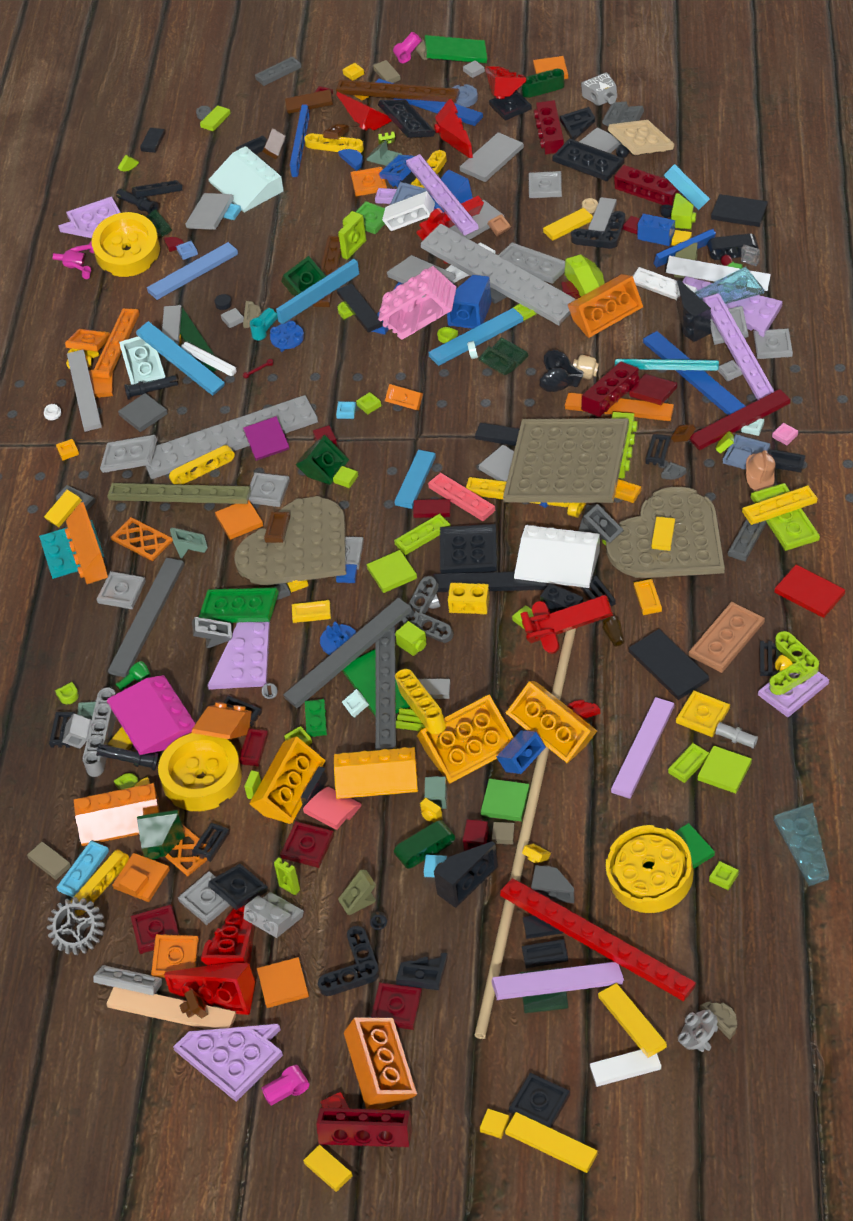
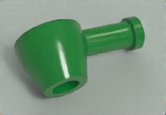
(138, 672)

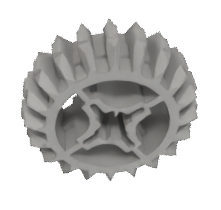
(68, 929)

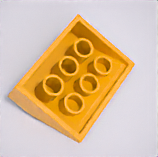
(469, 741)

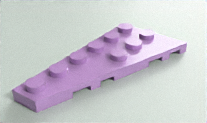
(758, 310)
(244, 658)

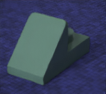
(382, 155)
(187, 540)

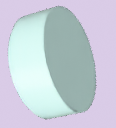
(472, 350)

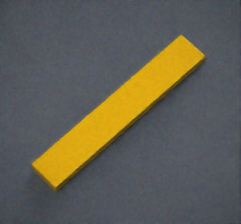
(494, 489)

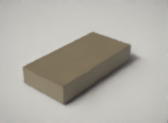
(386, 71)
(49, 860)

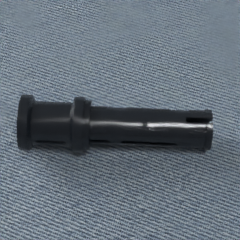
(142, 203)
(141, 388)
(146, 760)

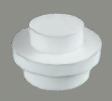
(52, 412)

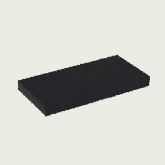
(406, 118)
(588, 159)
(668, 664)

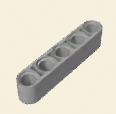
(99, 732)

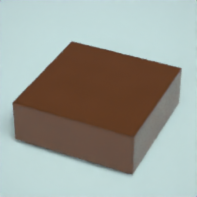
(683, 433)

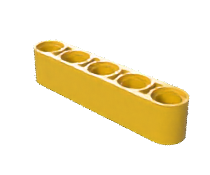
(420, 701)

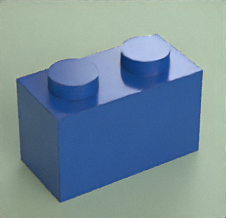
(656, 229)
(521, 752)

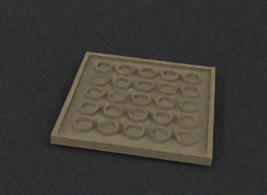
(567, 460)

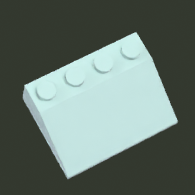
(247, 179)

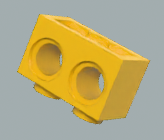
(468, 598)

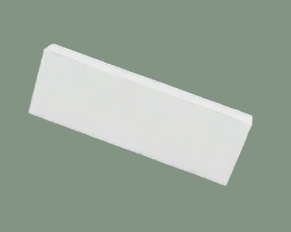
(623, 1067)

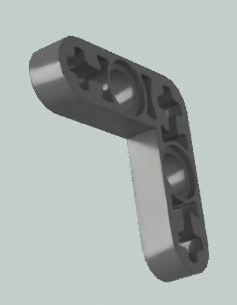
(421, 618)

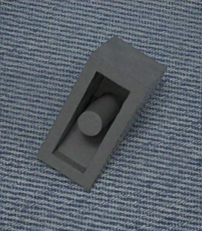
(601, 523)
(552, 884)

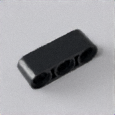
(730, 245)

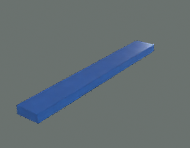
(467, 115)
(698, 378)

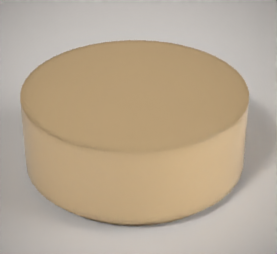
(590, 205)

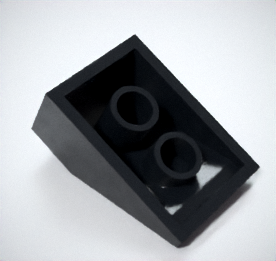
(693, 313)
(464, 872)

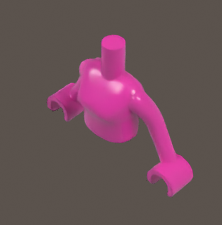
(74, 259)

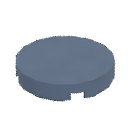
(468, 95)

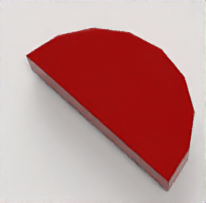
(584, 709)

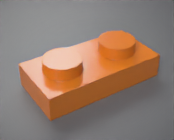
(403, 397)

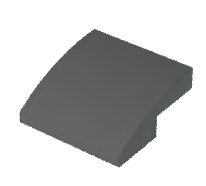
(621, 113)

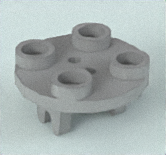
(698, 1030)

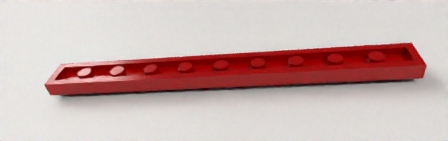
(598, 939)

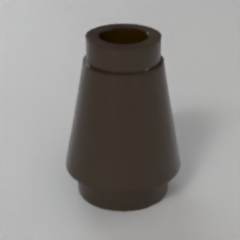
(613, 630)

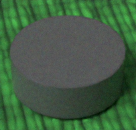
(202, 112)

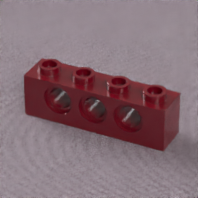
(549, 124)
(645, 185)
(610, 389)
(364, 1127)

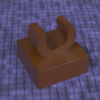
(194, 1005)

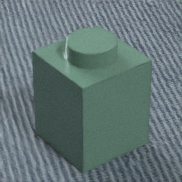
(436, 790)

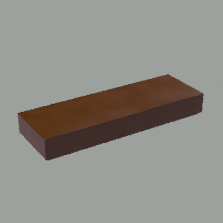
(312, 100)

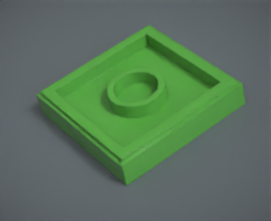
(372, 217)
(505, 800)

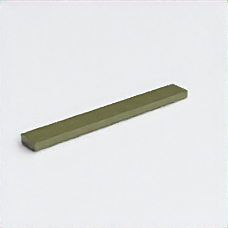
(179, 493)

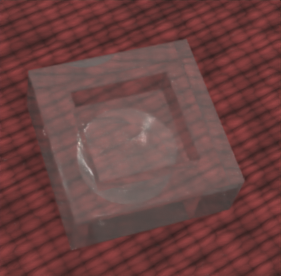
(750, 255)

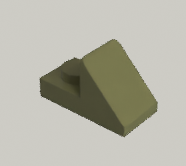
(358, 893)

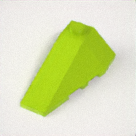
(583, 274)

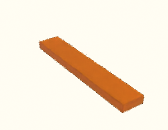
(112, 349)
(641, 409)

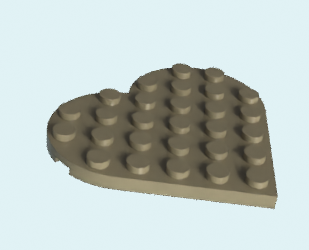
(694, 542)
(311, 547)

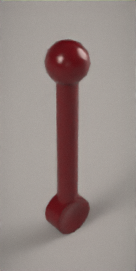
(269, 363)

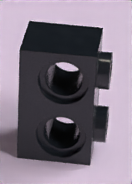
(559, 598)

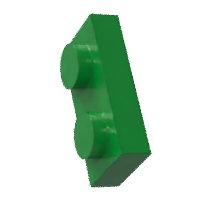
(315, 718)

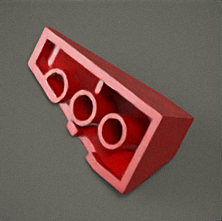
(231, 942)
(219, 985)

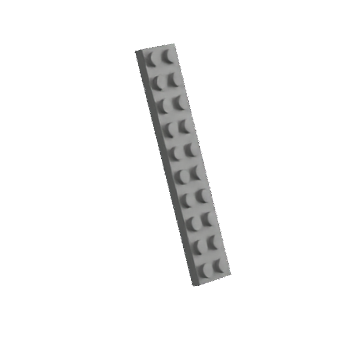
(503, 275)
(175, 453)

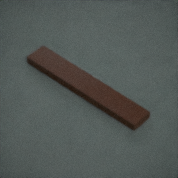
(329, 264)

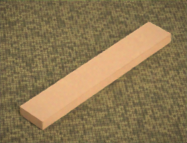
(168, 1009)

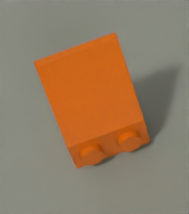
(223, 721)

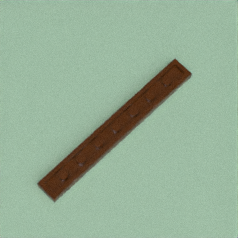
(397, 91)

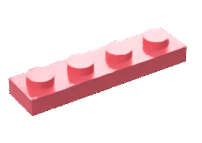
(461, 497)

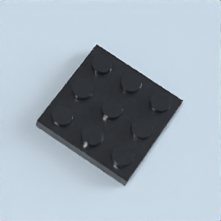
(468, 549)

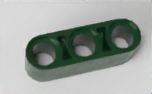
(543, 83)
(425, 842)

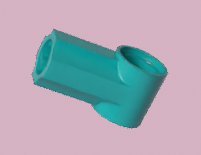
(262, 324)

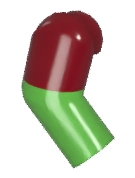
(726, 260)

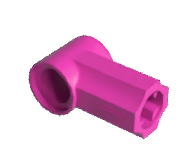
(404, 49)
(289, 1083)

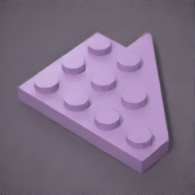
(86, 218)
(231, 1056)

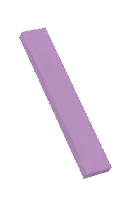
(642, 748)
(557, 980)

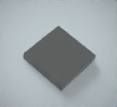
(142, 412)

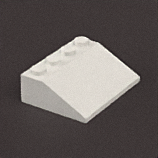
(557, 556)

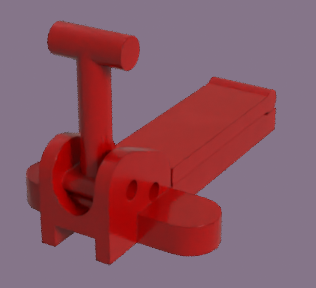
(439, 217)
(547, 626)

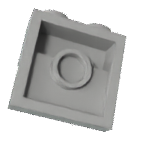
(272, 914)

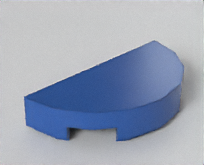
(352, 157)

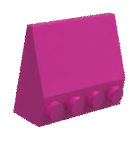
(151, 714)

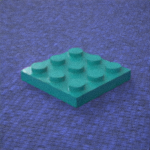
(59, 554)

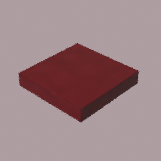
(653, 389)
(307, 844)
(153, 922)
(397, 1003)

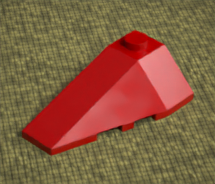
(502, 81)
(363, 114)
(451, 129)

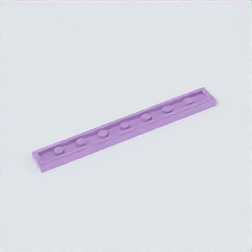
(442, 195)
(738, 347)

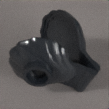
(560, 372)

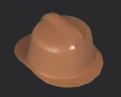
(760, 471)

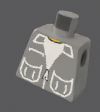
(600, 89)

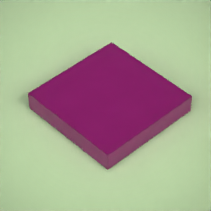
(266, 438)

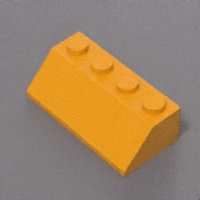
(552, 720)
(375, 772)
(286, 780)

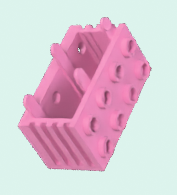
(417, 302)

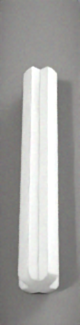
(209, 359)

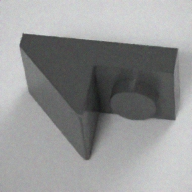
(214, 631)

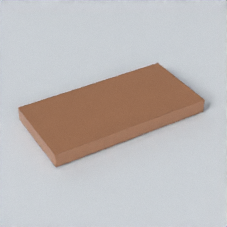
(726, 637)

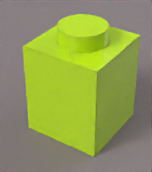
(411, 638)

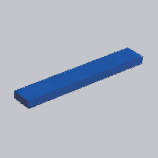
(299, 141)

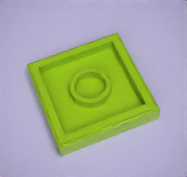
(391, 571)
(724, 769)

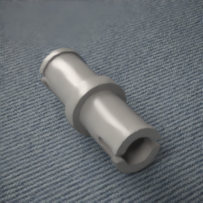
(736, 735)

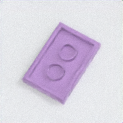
(796, 697)

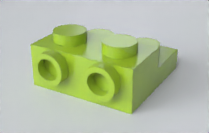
(352, 234)

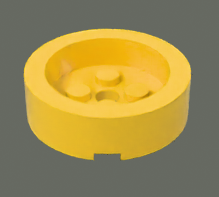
(122, 230)
(190, 757)
(649, 888)

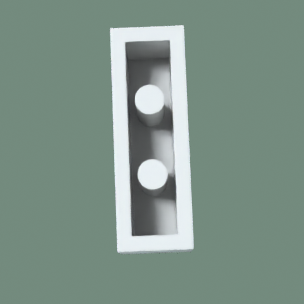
(408, 211)

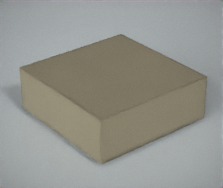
(503, 833)

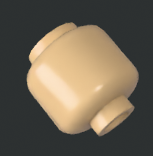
(587, 365)

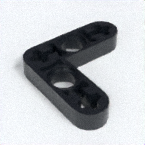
(578, 236)
(361, 966)

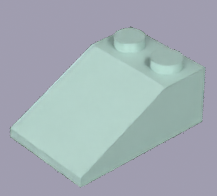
(141, 361)

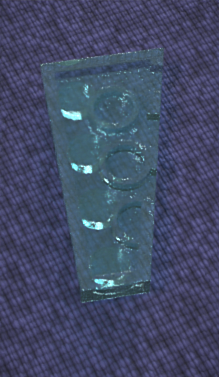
(733, 287)
(802, 837)

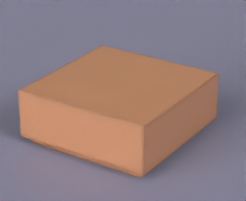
(499, 225)

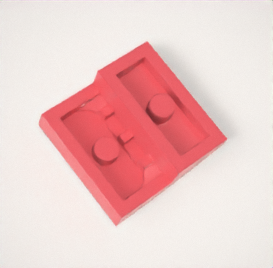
(331, 810)

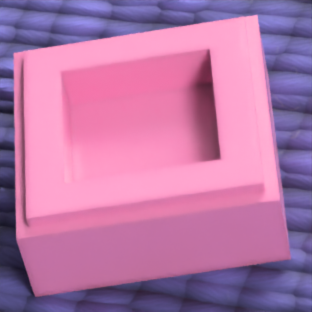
(785, 434)

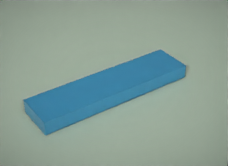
(415, 479)

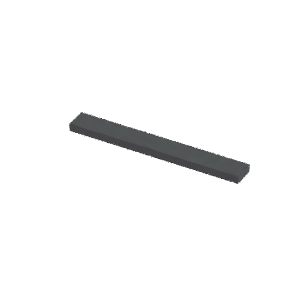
(146, 617)
(347, 652)
(386, 691)

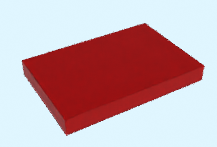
(809, 591)

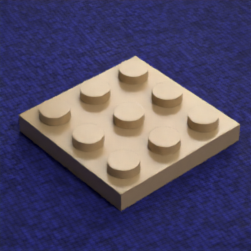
(641, 137)

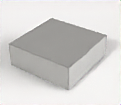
(473, 69)
(232, 318)
(730, 370)

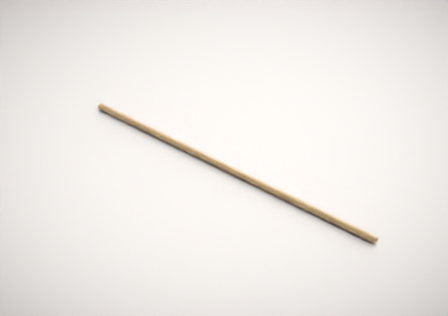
(519, 859)

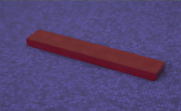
(739, 419)

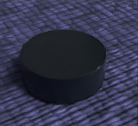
(223, 302)

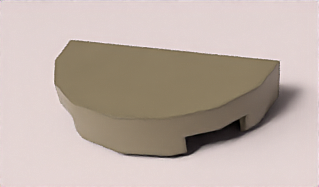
(251, 311)
(725, 1016)

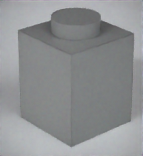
(76, 731)

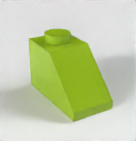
(683, 213)

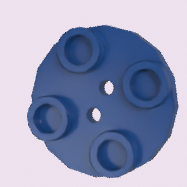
(286, 335)
(335, 634)

